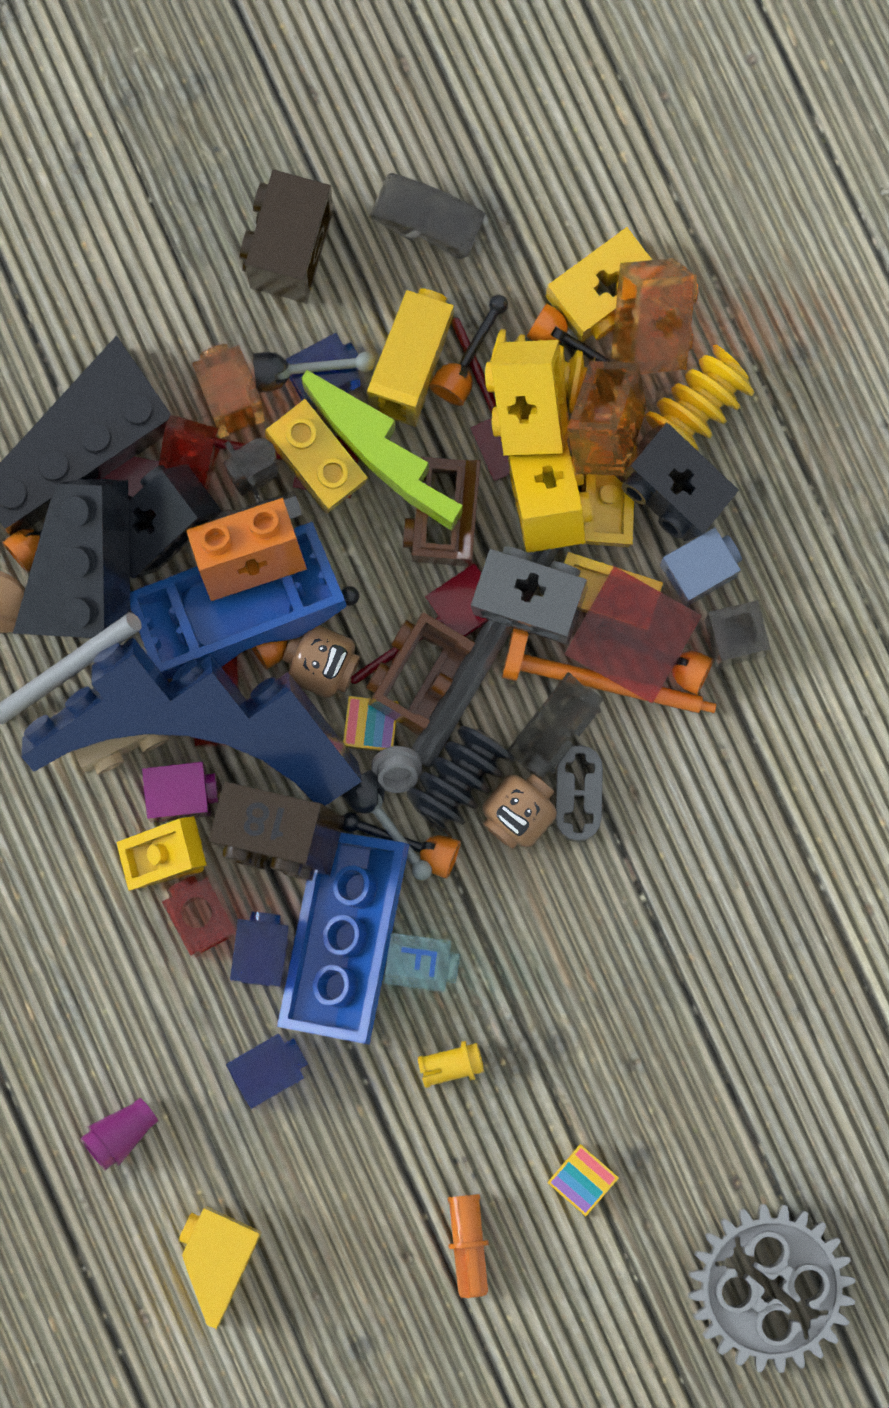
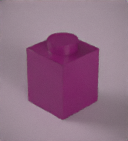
(179, 791)

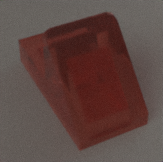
(192, 445)

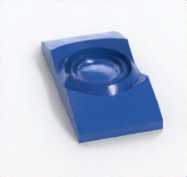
(187, 626)

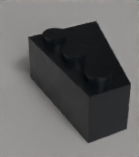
(80, 562)

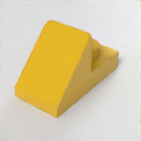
(162, 854)

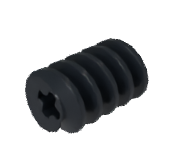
(458, 778)

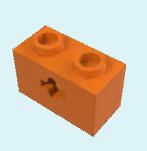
(246, 549)

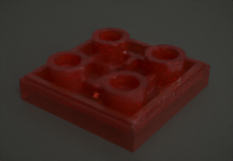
(633, 634)

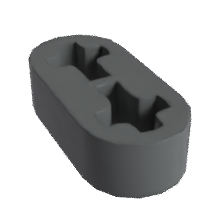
(591, 794)

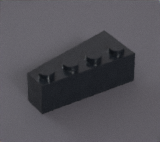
(85, 434)

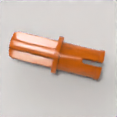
(468, 1246)

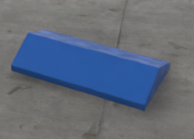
(344, 941)

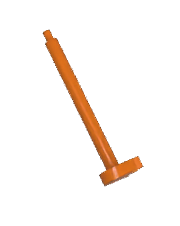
(518, 661)

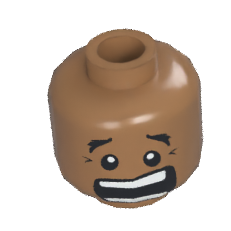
(322, 661)
(519, 810)

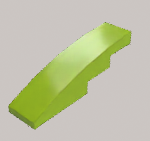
(368, 436)

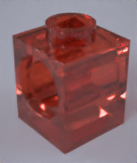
(208, 936)

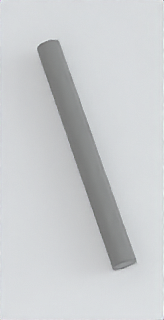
(68, 667)

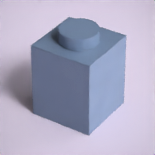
(702, 566)

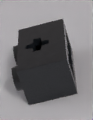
(699, 488)
(162, 513)

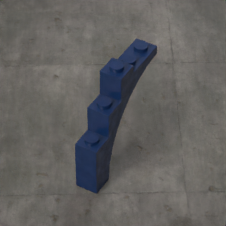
(202, 703)

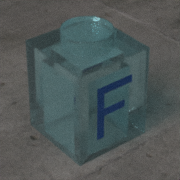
(420, 963)

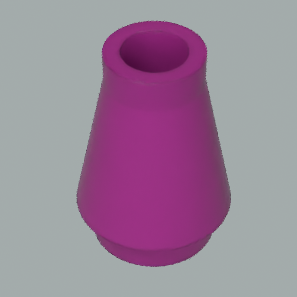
(117, 1134)

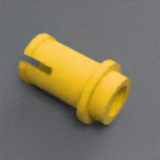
(451, 1064)

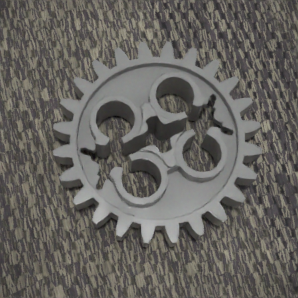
(742, 1324)

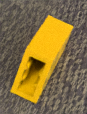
(410, 356)

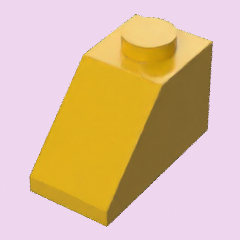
(216, 1259)

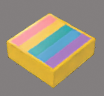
(367, 727)
(582, 1180)

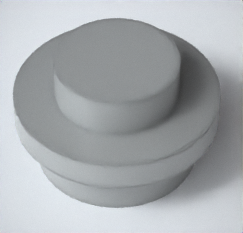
(397, 768)

